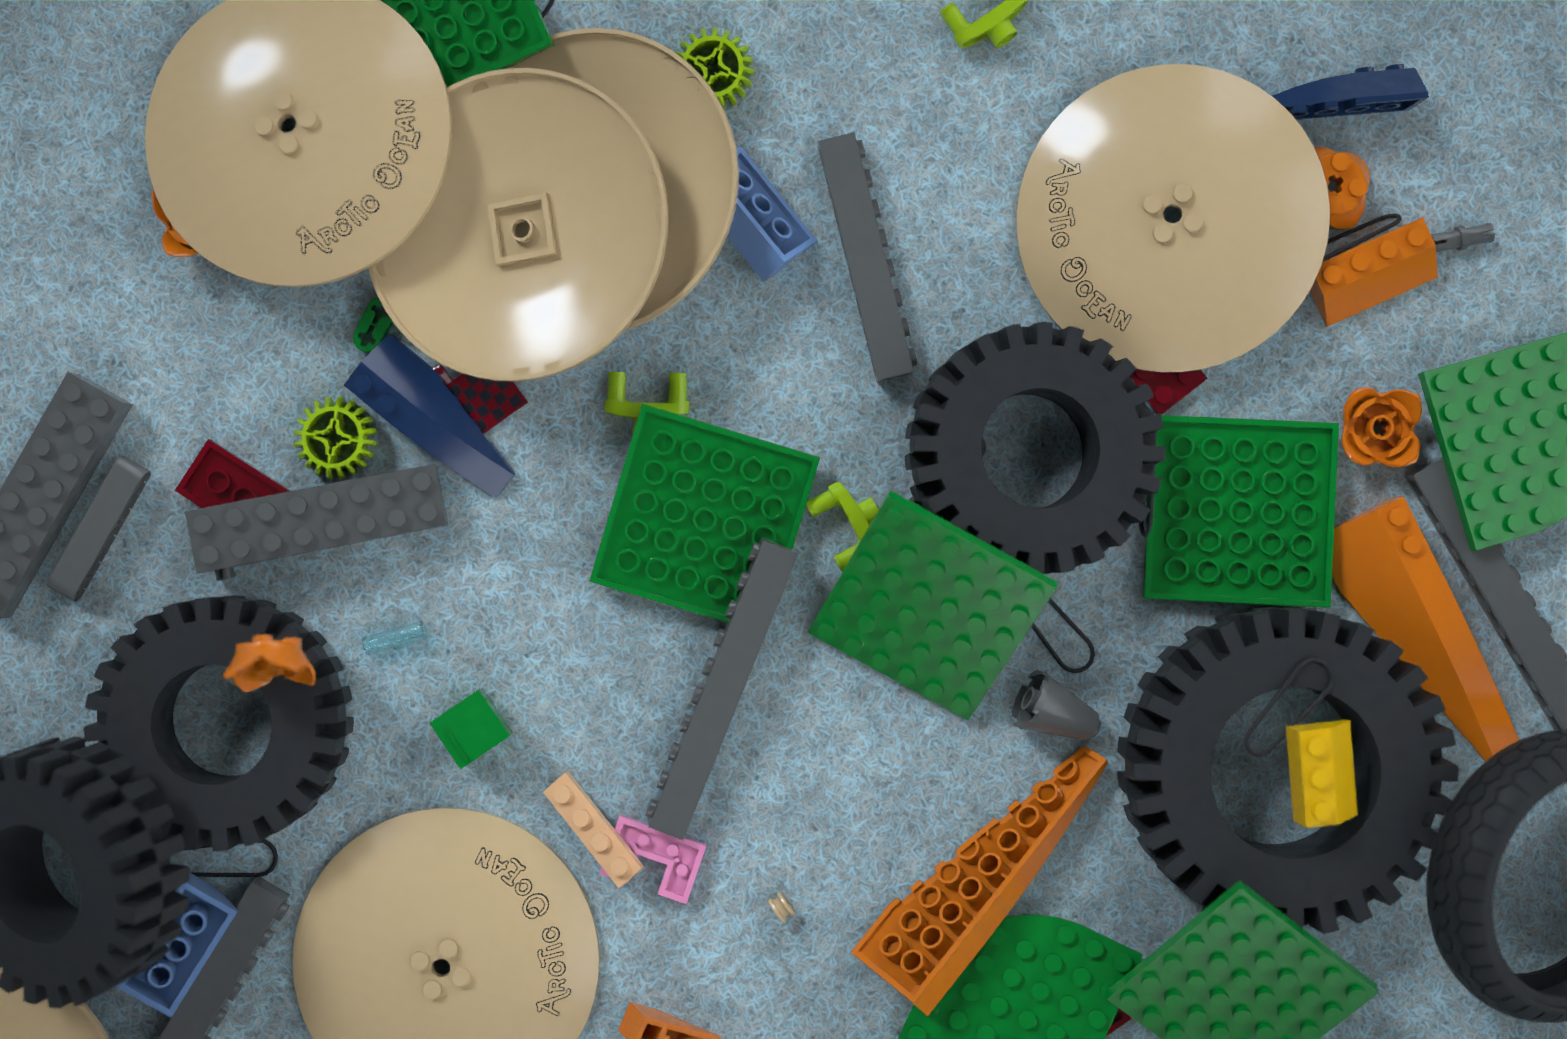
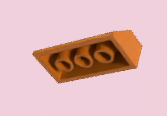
(1375, 272)

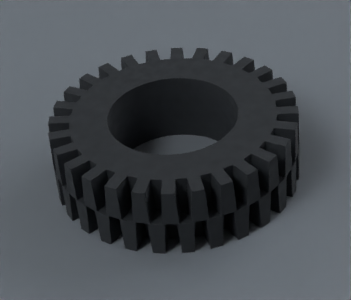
(1393, 750)

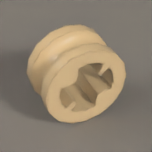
(781, 906)

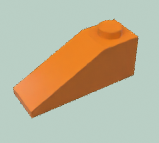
(651, 1023)

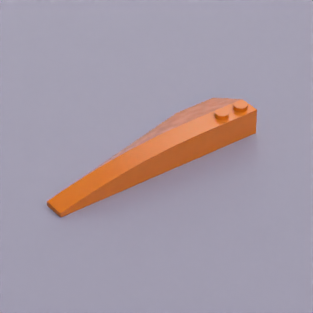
(1402, 594)
(947, 919)

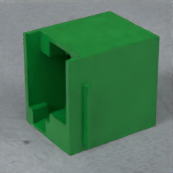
(471, 728)

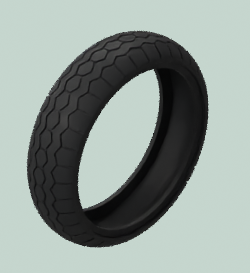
(1465, 873)

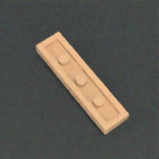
(593, 829)

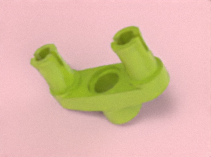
(993, 25)
(618, 406)
(858, 514)

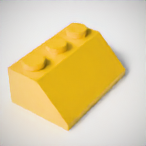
(1321, 773)

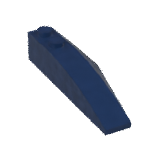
(1356, 93)
(424, 409)

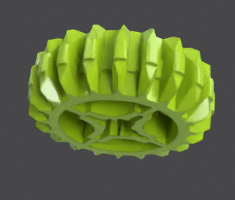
(725, 74)
(337, 423)

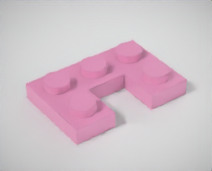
(679, 855)

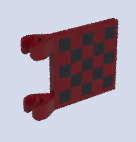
(484, 399)

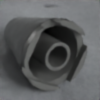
(1053, 709)

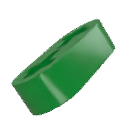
(366, 323)

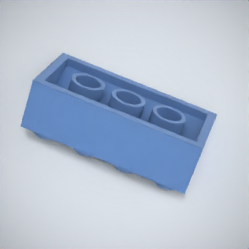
(764, 224)
(203, 926)

